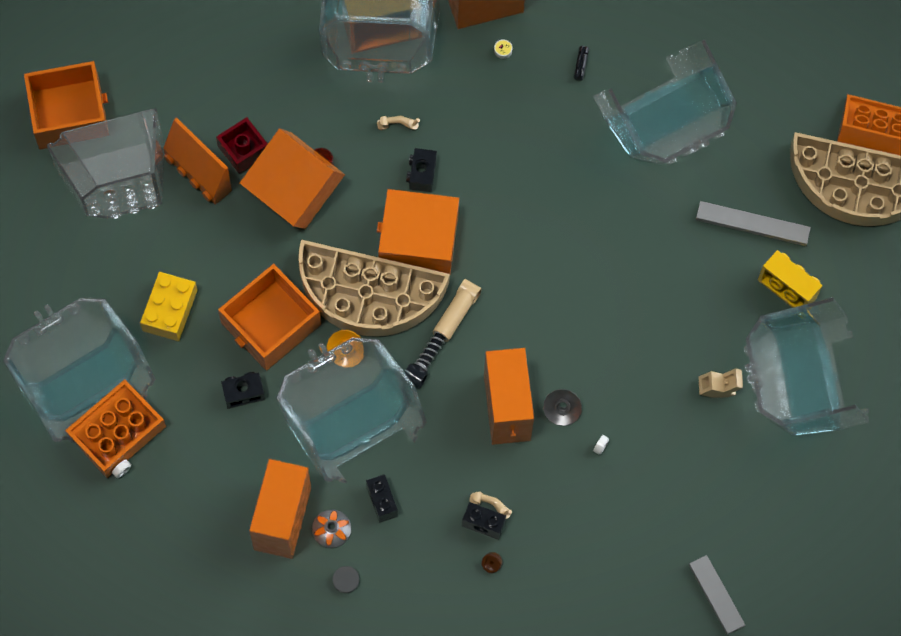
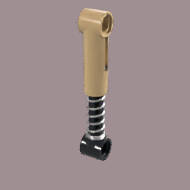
(465, 297)

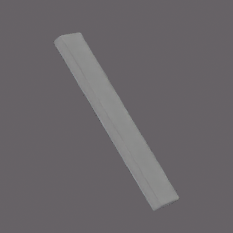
(753, 223)

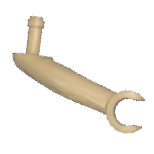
(410, 123)
(477, 497)

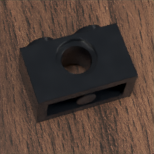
(422, 180)
(236, 398)
(382, 498)
(484, 520)

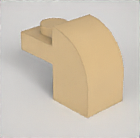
(720, 385)

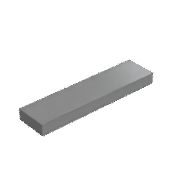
(717, 595)

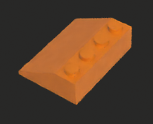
(871, 125)
(197, 163)
(116, 428)

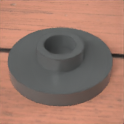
(345, 579)

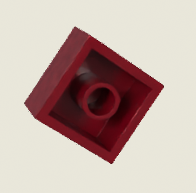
(241, 144)

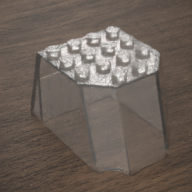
(113, 164)

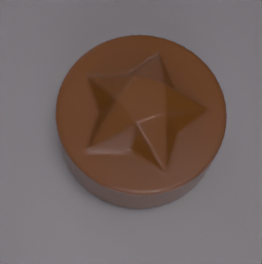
(492, 562)

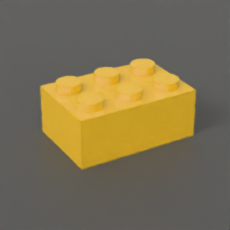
(789, 280)
(168, 306)

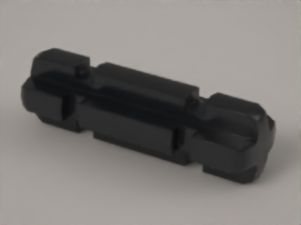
(581, 63)

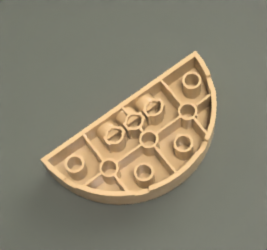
(848, 180)
(368, 291)

